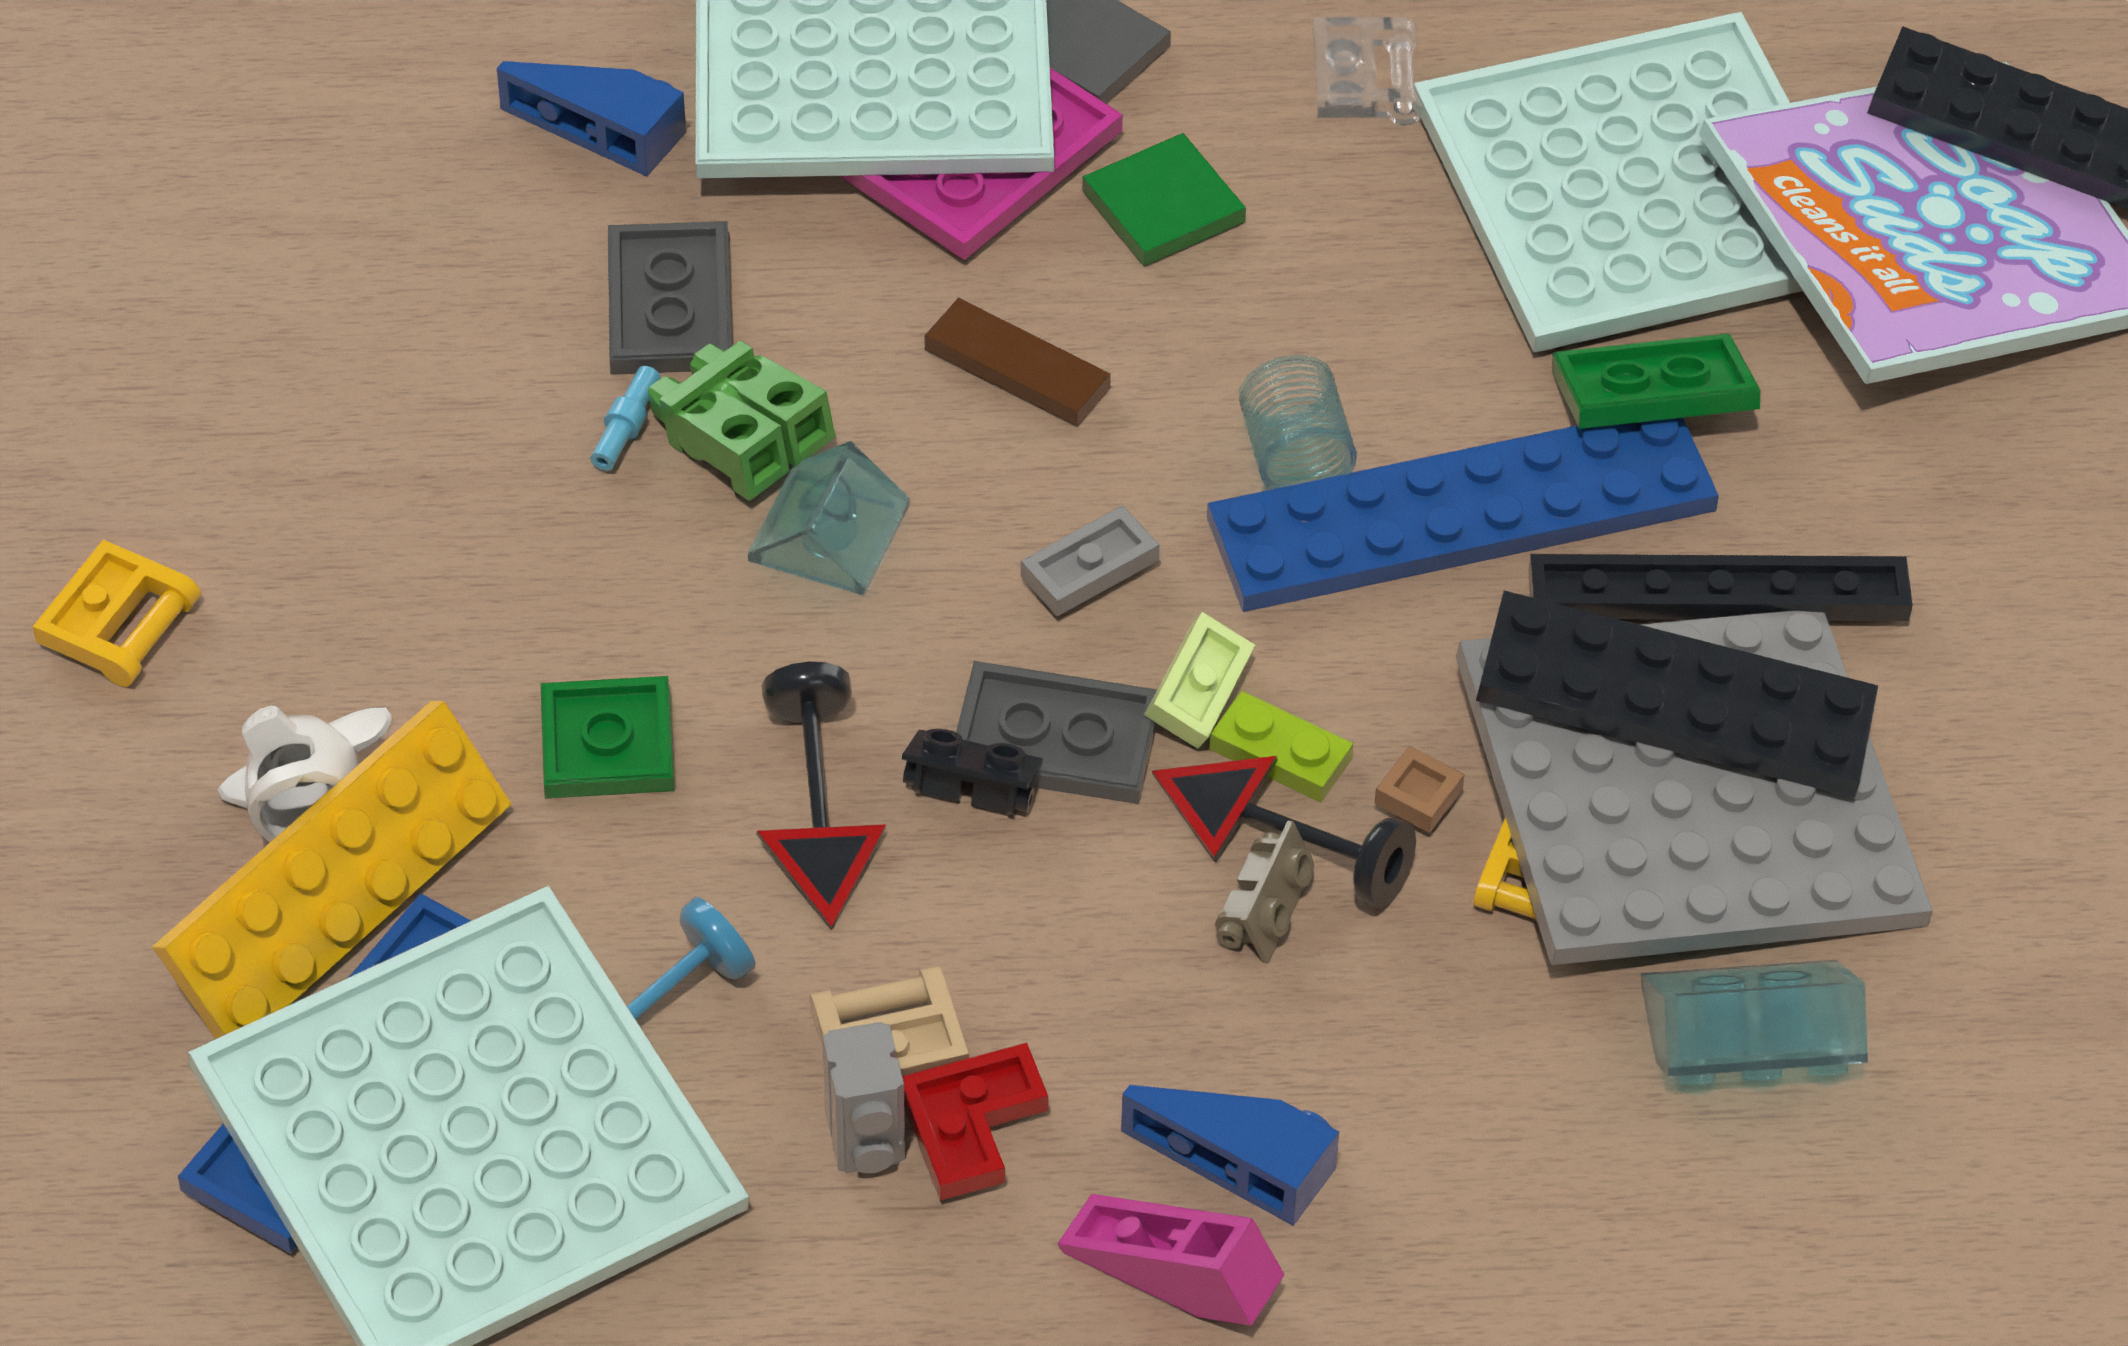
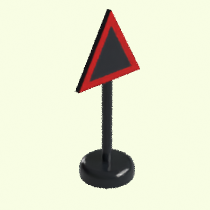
(1221, 794)
(822, 858)

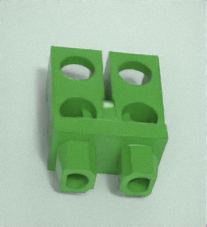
(743, 416)

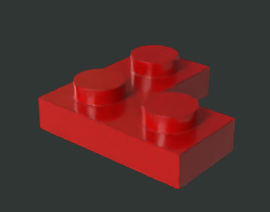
(957, 1106)

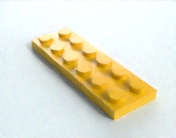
(333, 873)

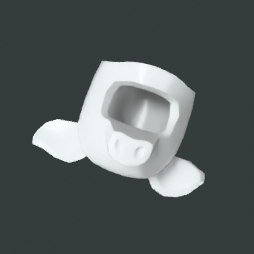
(297, 762)

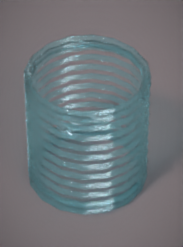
(1285, 422)

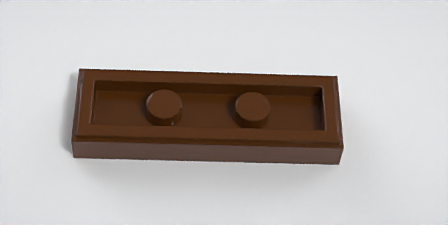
(1017, 361)

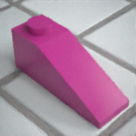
(1185, 1256)

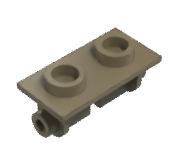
(1278, 873)

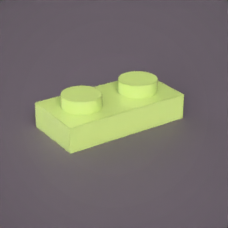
(1199, 680)

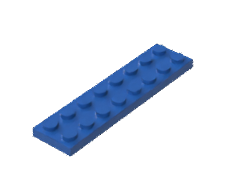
(1457, 509)

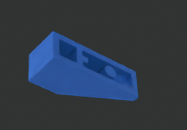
(598, 108)
(1238, 1142)

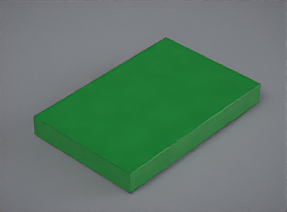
(1655, 380)

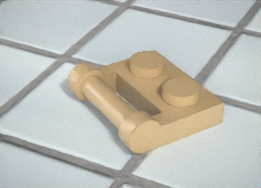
(921, 1035)

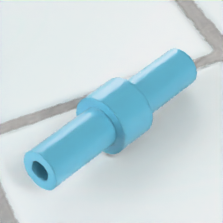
(624, 419)

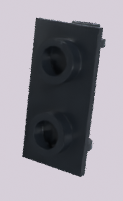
(942, 762)

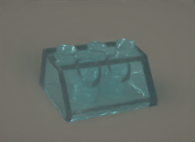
(1756, 1020)

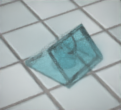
(832, 520)

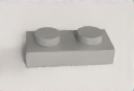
(1090, 560)

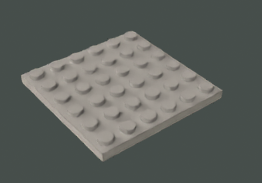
(1685, 853)

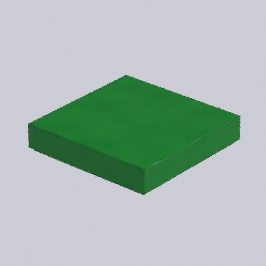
(1163, 199)
(606, 737)

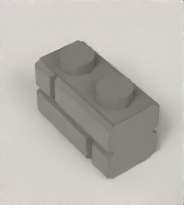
(864, 1097)

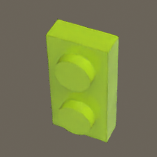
(1306, 754)

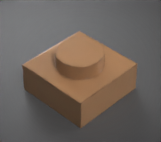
(1419, 789)

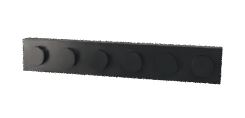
(1724, 585)

